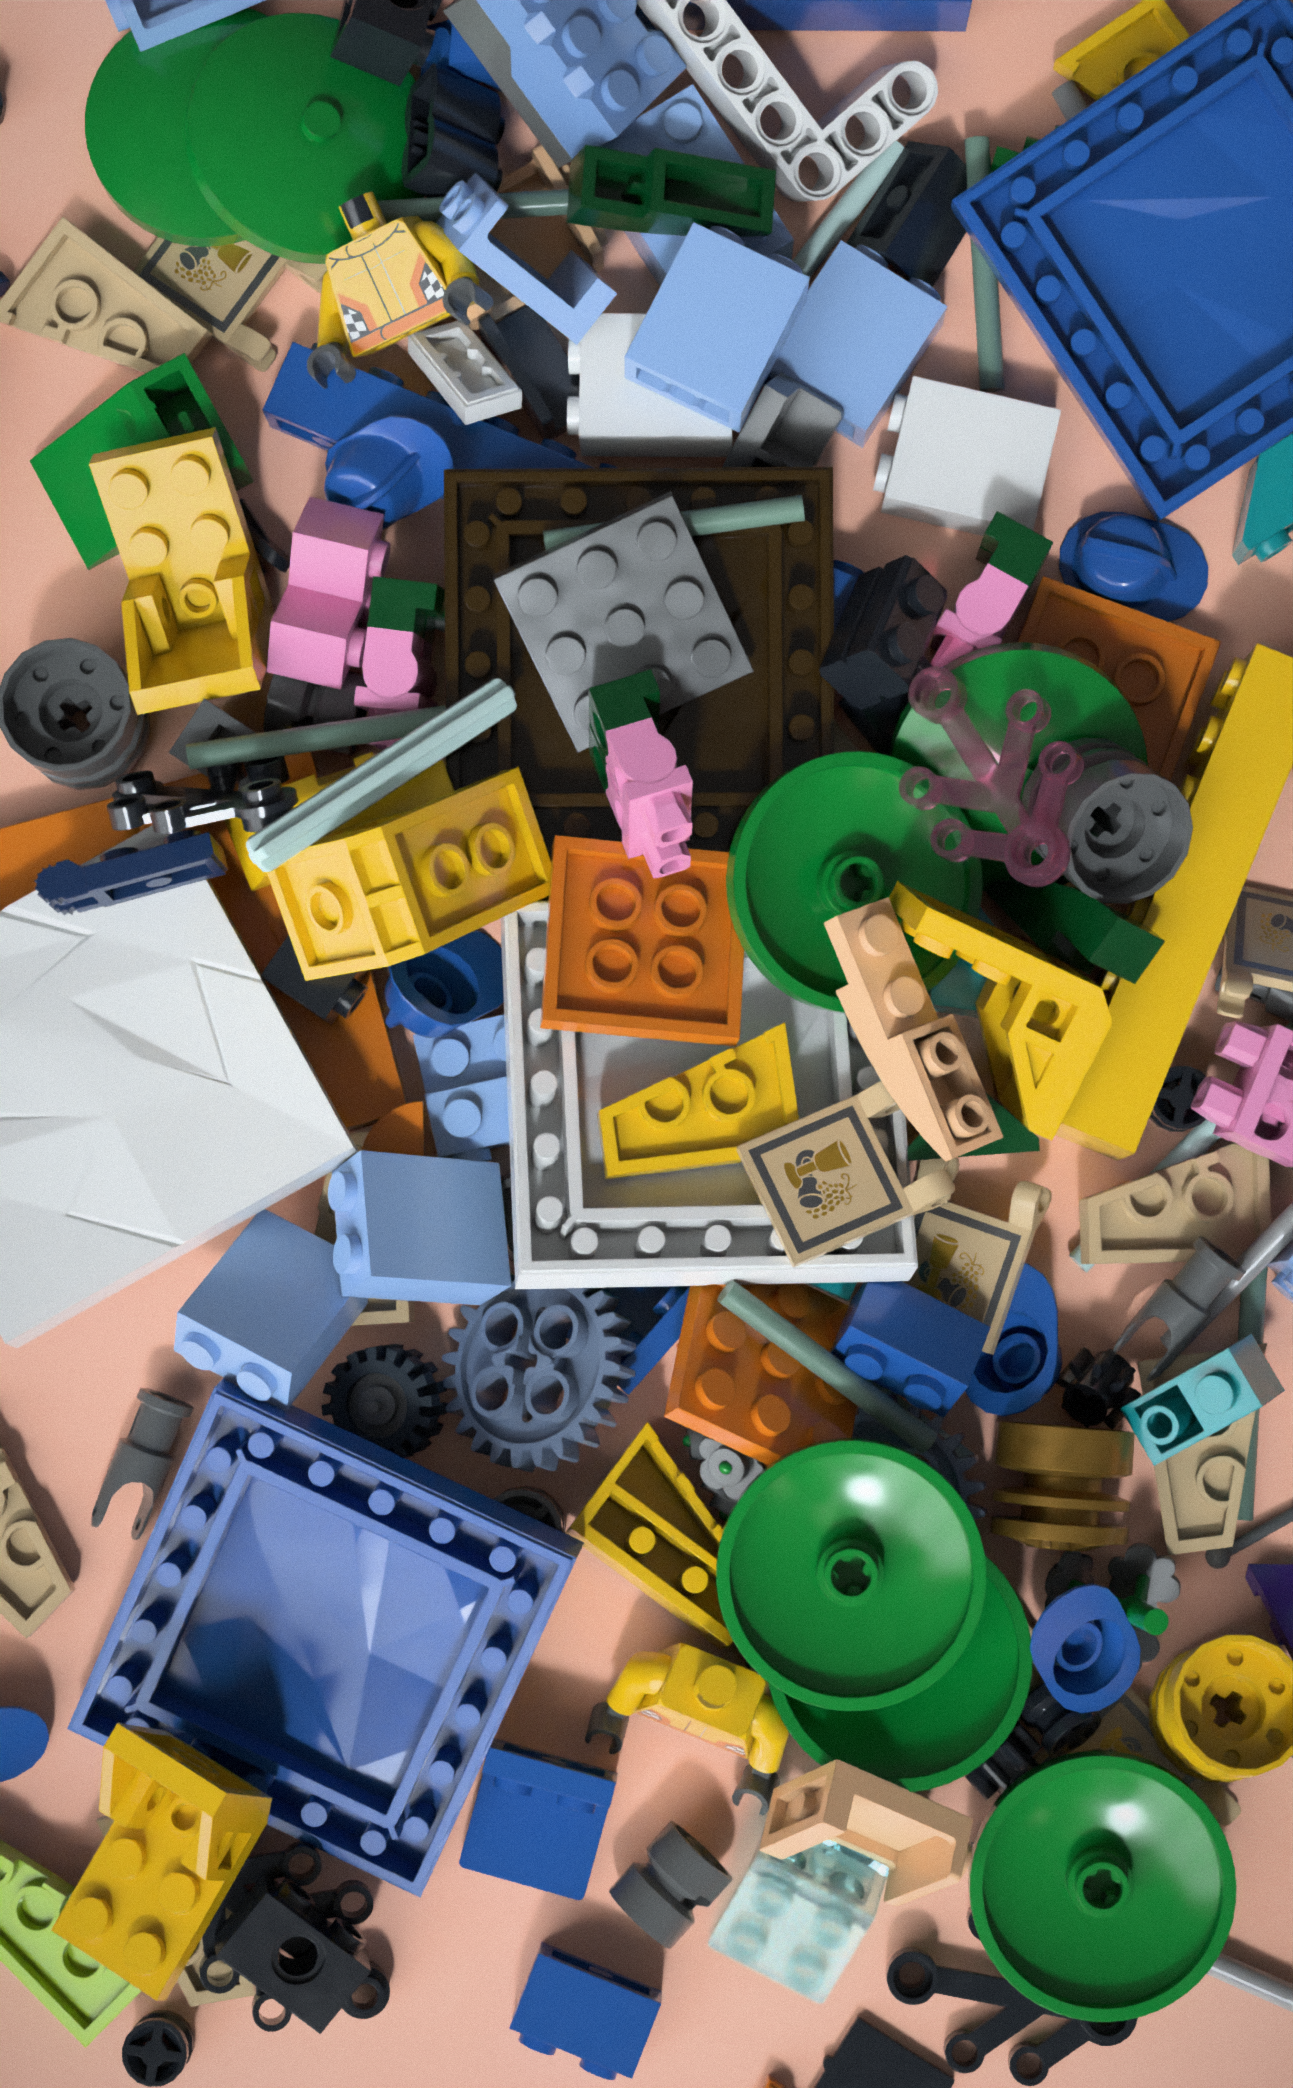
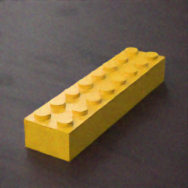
(1231, 798)

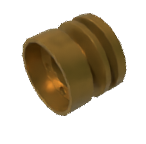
(1062, 1484)

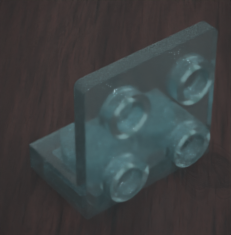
(801, 1915)

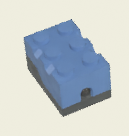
(569, 65)

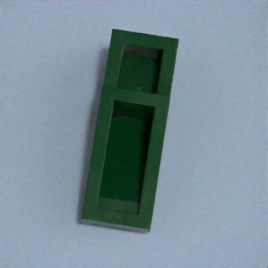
(668, 193)
(1078, 928)

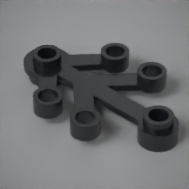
(172, 809)
(327, 1904)
(1004, 2024)

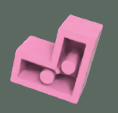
(328, 593)

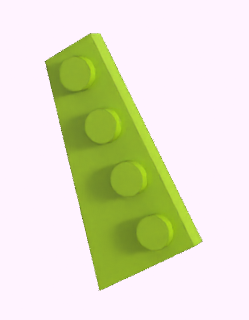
(57, 1973)

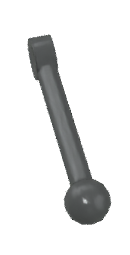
(1220, 1557)

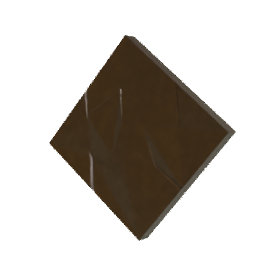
(730, 739)

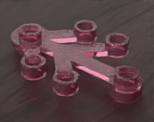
(996, 784)

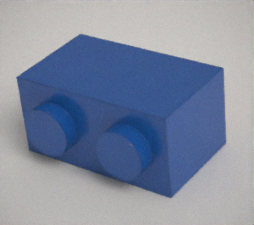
(910, 1344)
(585, 2013)

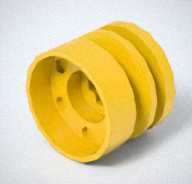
(1258, 1692)

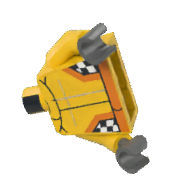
(387, 287)
(704, 1700)

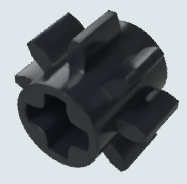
(1097, 1387)
(1006, 1764)

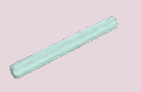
(380, 775)

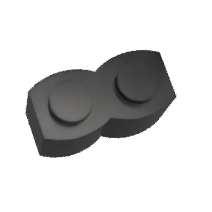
(450, 133)

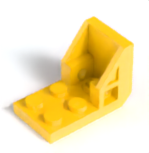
(195, 584)
(413, 878)
(1032, 1042)
(165, 1859)

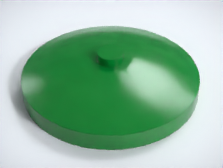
(139, 133)
(293, 135)
(1081, 704)
(829, 844)
(851, 1574)
(946, 1726)
(1101, 1886)

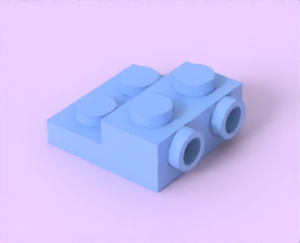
(466, 1088)

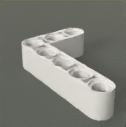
(764, 85)

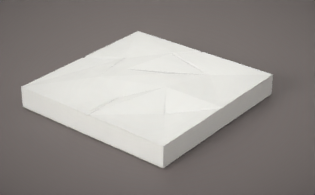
(139, 1096)
(672, 1224)

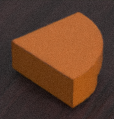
(399, 1131)

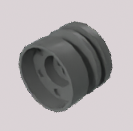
(44, 694)
(1121, 823)

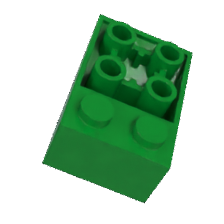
(147, 409)

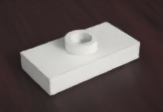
(464, 372)

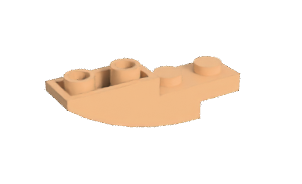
(910, 1048)

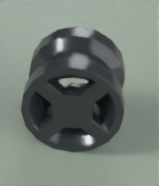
(1179, 1098)
(1060, 1728)
(155, 2062)

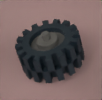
(387, 1398)

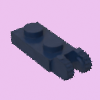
(132, 873)

